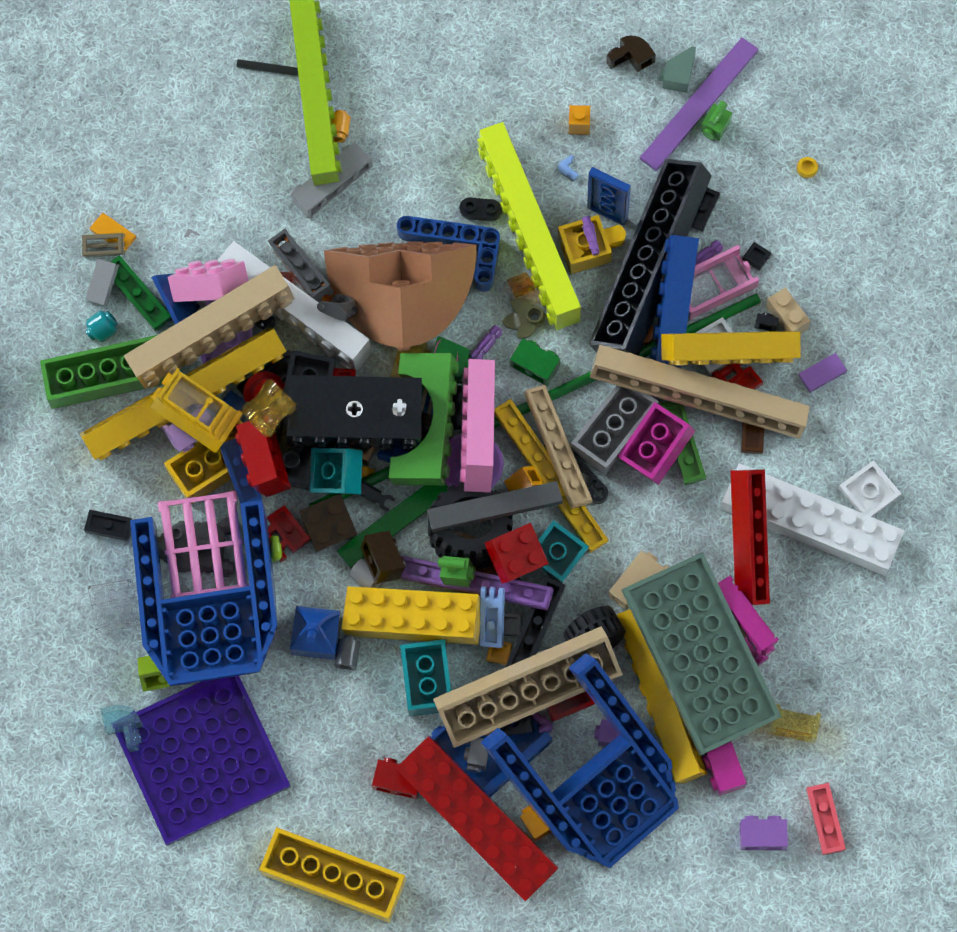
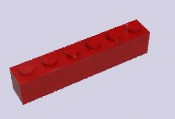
(750, 534)

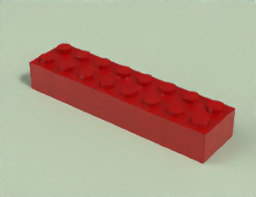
(477, 818)

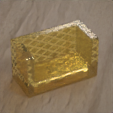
(796, 725)

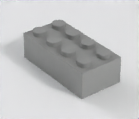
(611, 428)

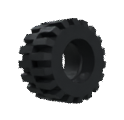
(595, 618)

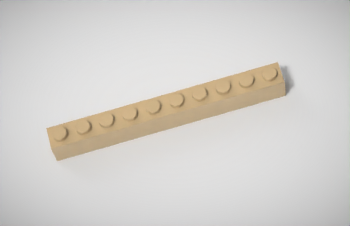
(700, 391)

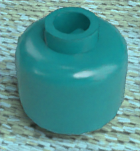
(101, 326)

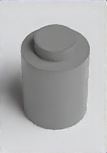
(362, 575)

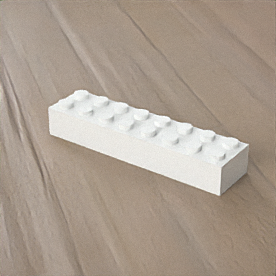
(333, 335)
(827, 525)

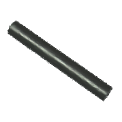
(267, 67)

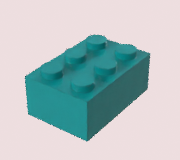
(425, 675)

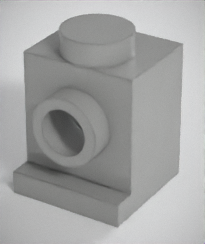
(476, 756)

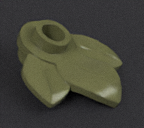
(520, 318)

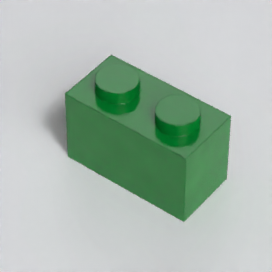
(535, 361)

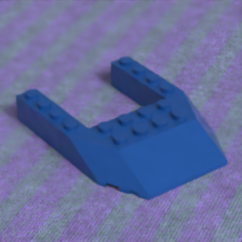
(211, 631)
(614, 795)

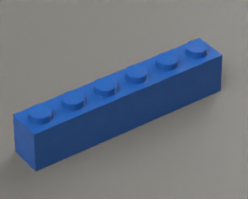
(675, 290)

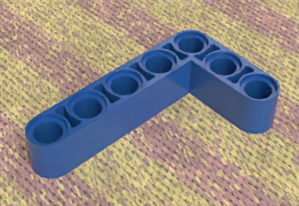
(460, 231)

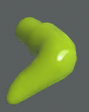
(276, 549)

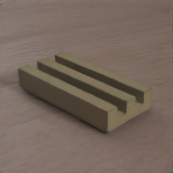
(120, 244)

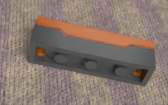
(301, 267)

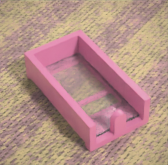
(720, 281)

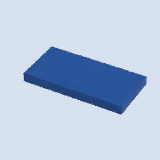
(608, 196)

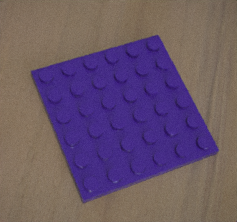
(203, 757)

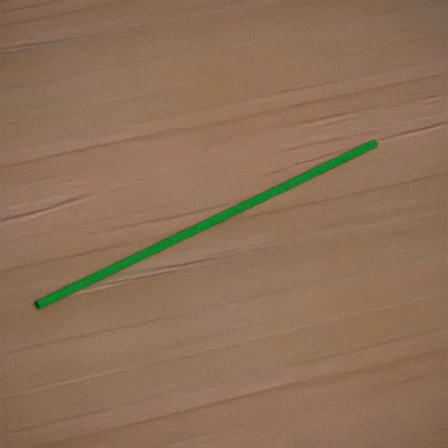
(585, 379)

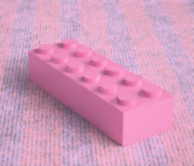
(477, 425)

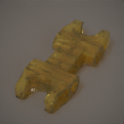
(268, 408)

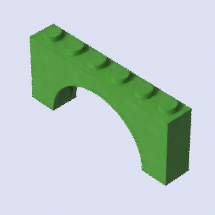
(429, 459)

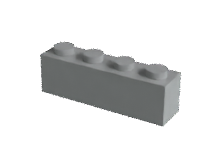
(313, 198)

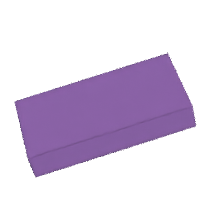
(822, 372)

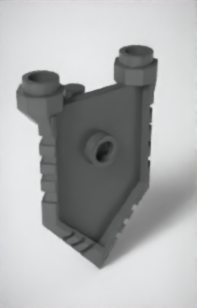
(202, 538)

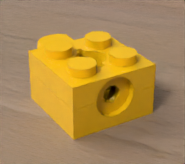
(575, 244)

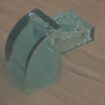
(120, 719)

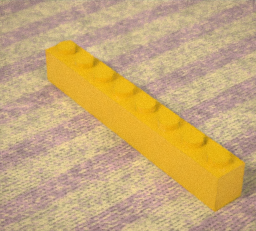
(669, 724)

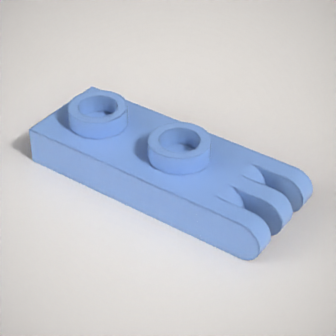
(492, 617)

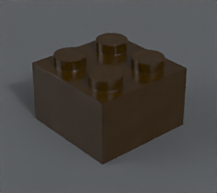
(328, 523)

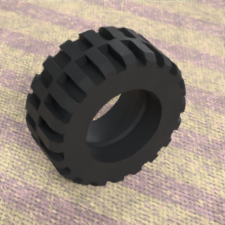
(452, 545)

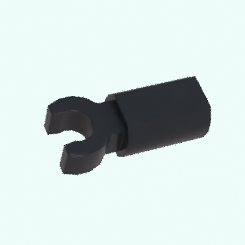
(374, 495)

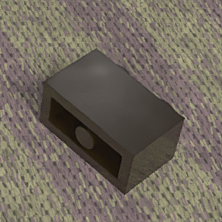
(382, 557)

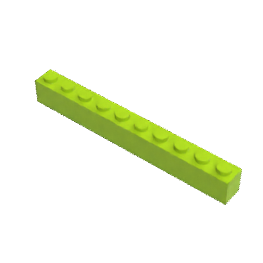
(314, 91)

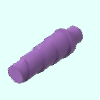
(589, 231)

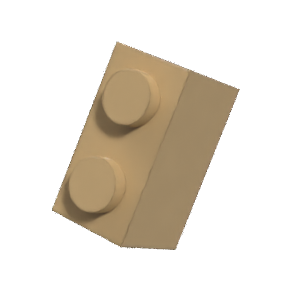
(788, 311)

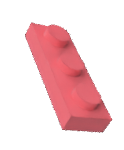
(825, 819)

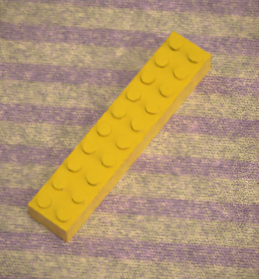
(212, 375)

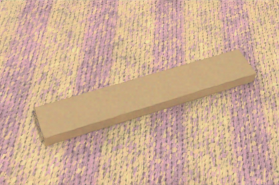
(558, 447)

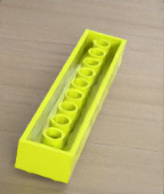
(529, 226)

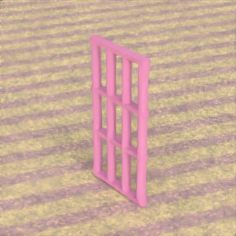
(193, 549)

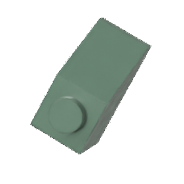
(678, 71)

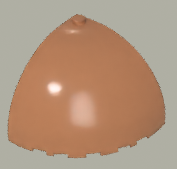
(403, 289)

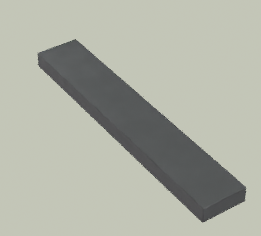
(494, 506)

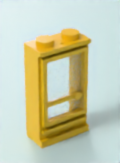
(195, 410)

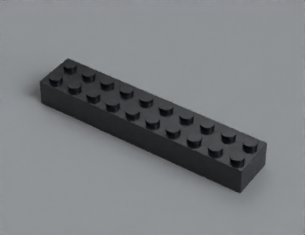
(636, 287)

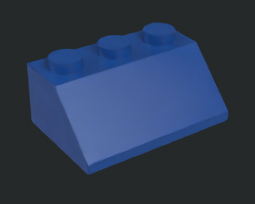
(177, 310)

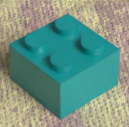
(336, 471)
(561, 550)

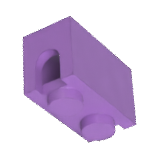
(763, 833)

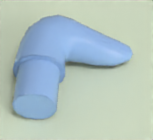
(564, 168)

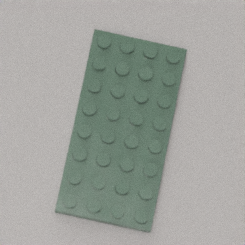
(701, 653)

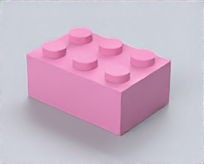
(207, 280)

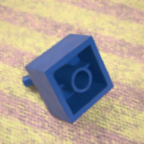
(315, 632)

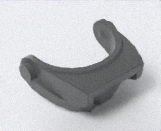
(341, 308)

